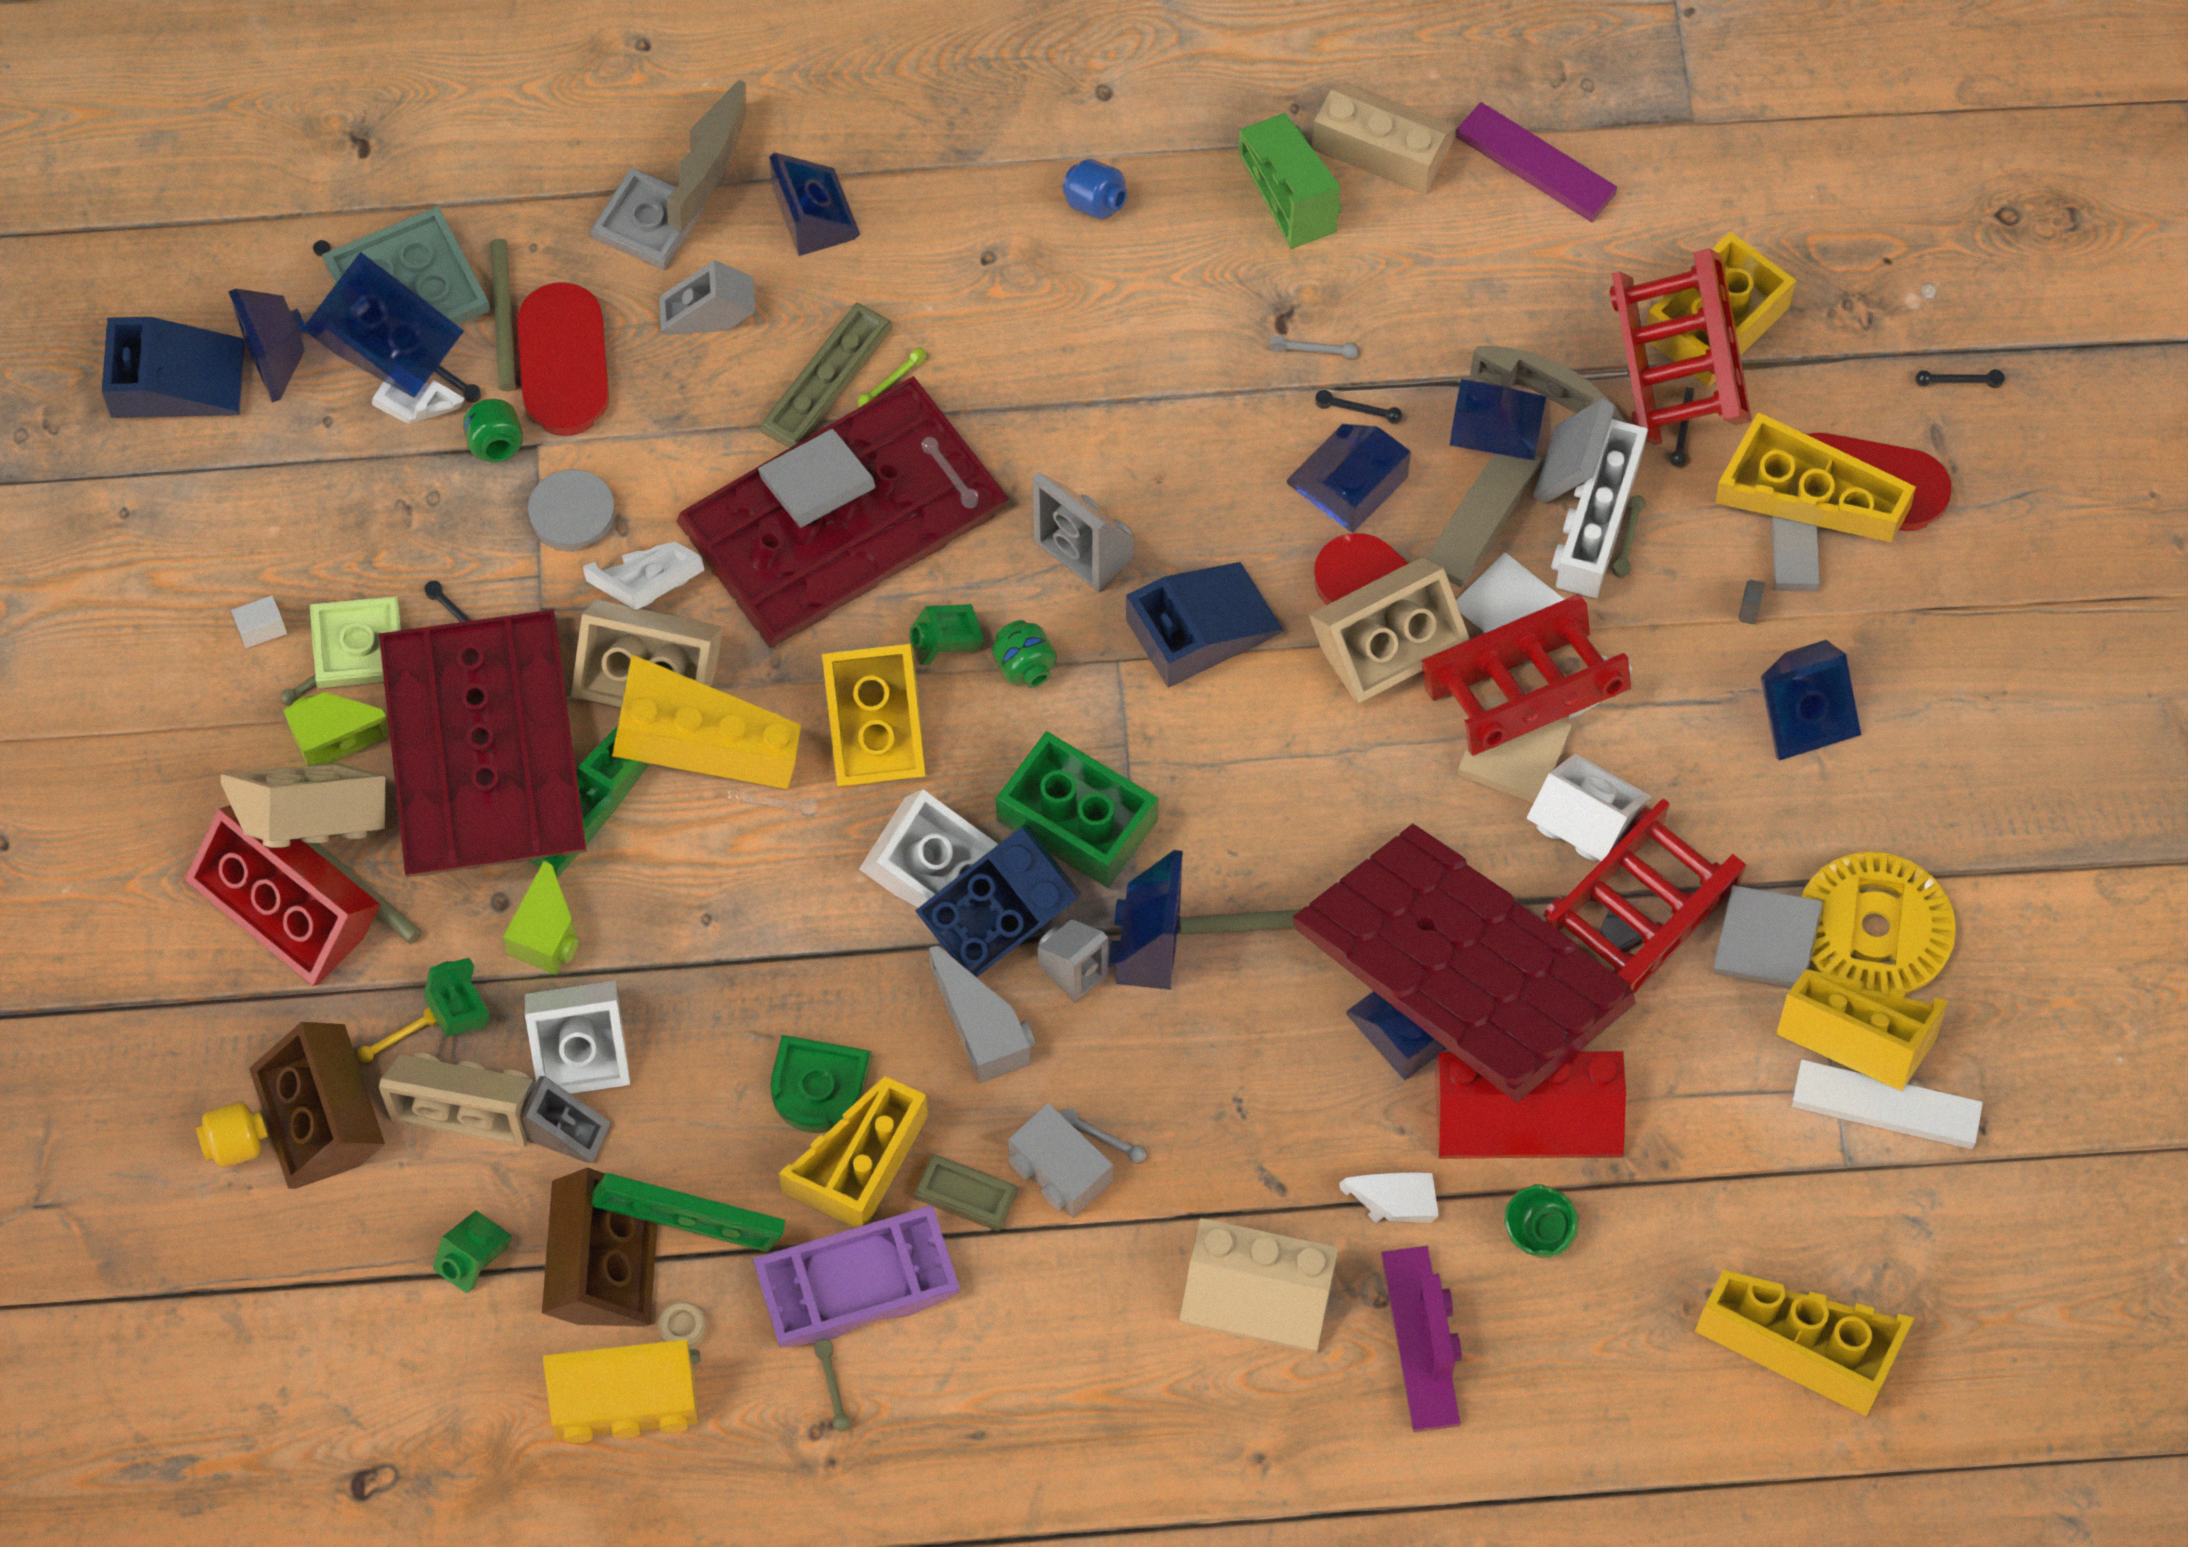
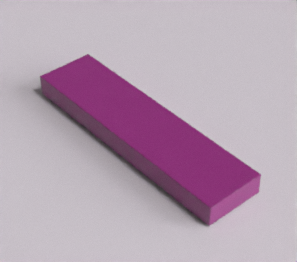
(1536, 161)

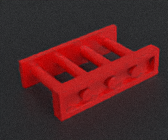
(1721, 359)
(1511, 646)
(1687, 909)

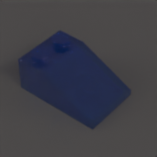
(382, 327)
(1149, 925)

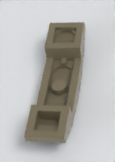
(1560, 384)

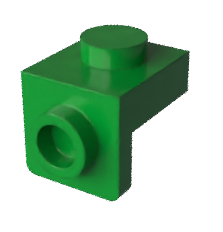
(454, 998)
(469, 1249)

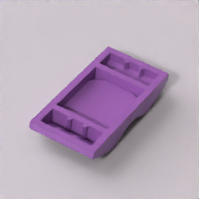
(856, 1278)

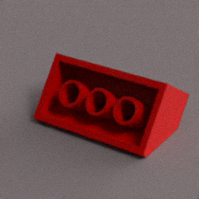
(282, 896)
(1566, 1116)

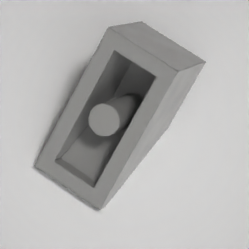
(707, 301)
(1074, 957)

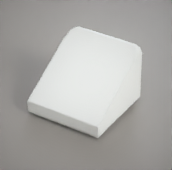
(259, 621)

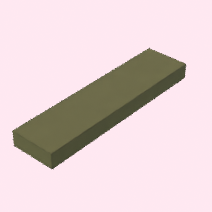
(826, 376)

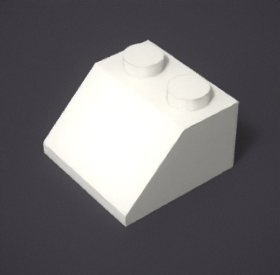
(1586, 807)
(578, 1037)

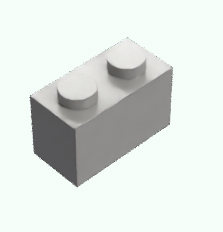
(1059, 1161)

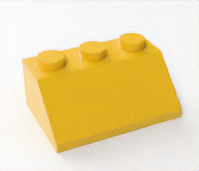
(621, 1391)

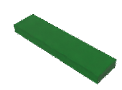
(687, 1212)

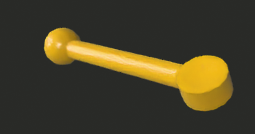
(366, 1054)

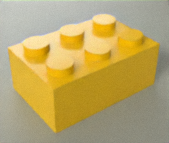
(1757, 296)

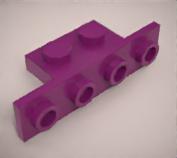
(1423, 1337)

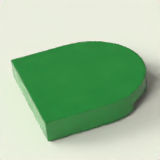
(817, 1082)

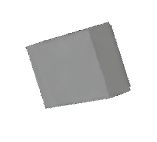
(1794, 555)

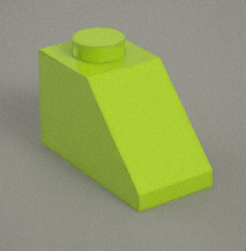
(334, 726)
(542, 925)

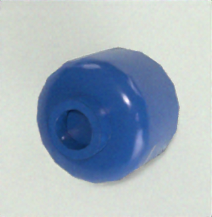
(1095, 189)

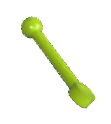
(915, 358)

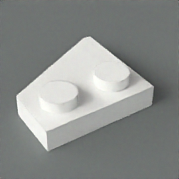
(646, 574)

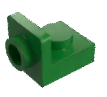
(945, 630)

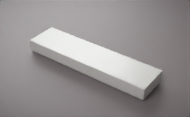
(1872, 1103)

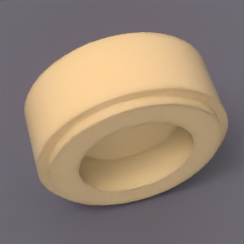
(682, 1322)

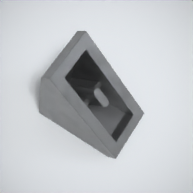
(563, 1122)

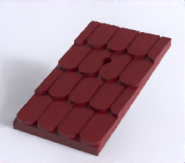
(799, 575)
(487, 776)
(1465, 961)

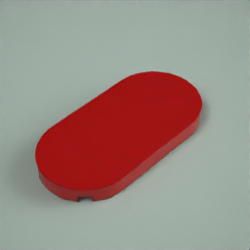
(563, 358)
(1908, 464)
(1353, 563)

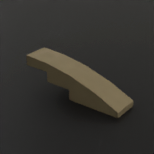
(710, 152)
(1481, 515)

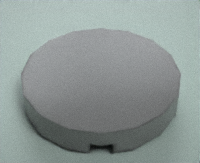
(571, 510)

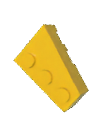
(1861, 1027)

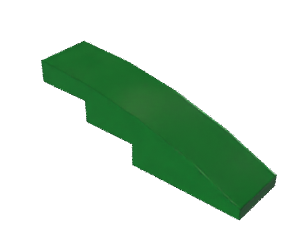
(602, 787)

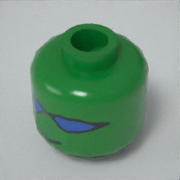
(492, 430)
(1024, 654)

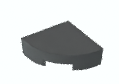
(1751, 601)
(1619, 932)

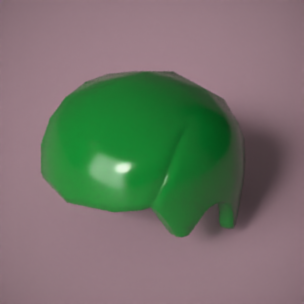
(1541, 1221)

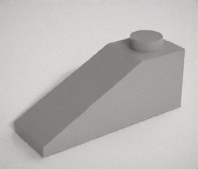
(983, 1020)

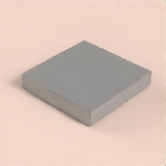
(638, 220)
(1574, 451)
(816, 478)
(1767, 936)

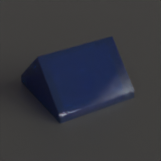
(811, 203)

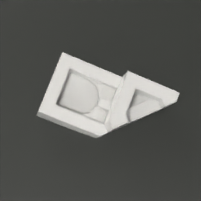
(428, 403)
(1395, 1196)

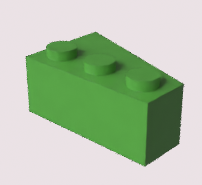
(1291, 179)

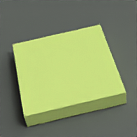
(348, 640)

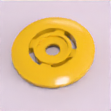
(1919, 922)

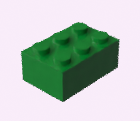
(1078, 808)

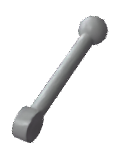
(1280, 344)
(1136, 1153)

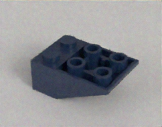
(170, 369)
(1199, 619)
(998, 901)

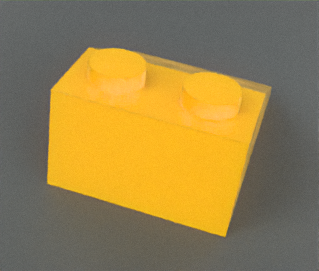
(874, 714)

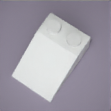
(923, 849)

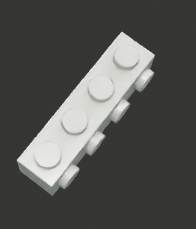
(1600, 512)

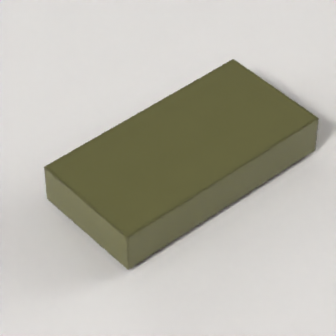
(966, 1192)

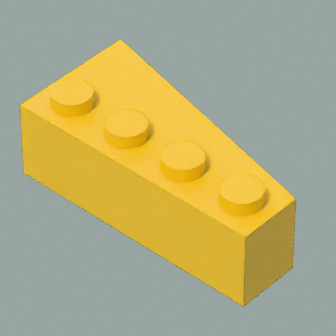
(1812, 483)
(702, 729)
(1805, 1337)

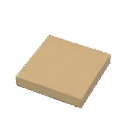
(1519, 764)

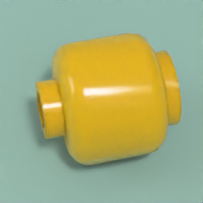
(231, 1134)

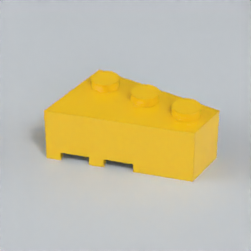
(859, 1157)

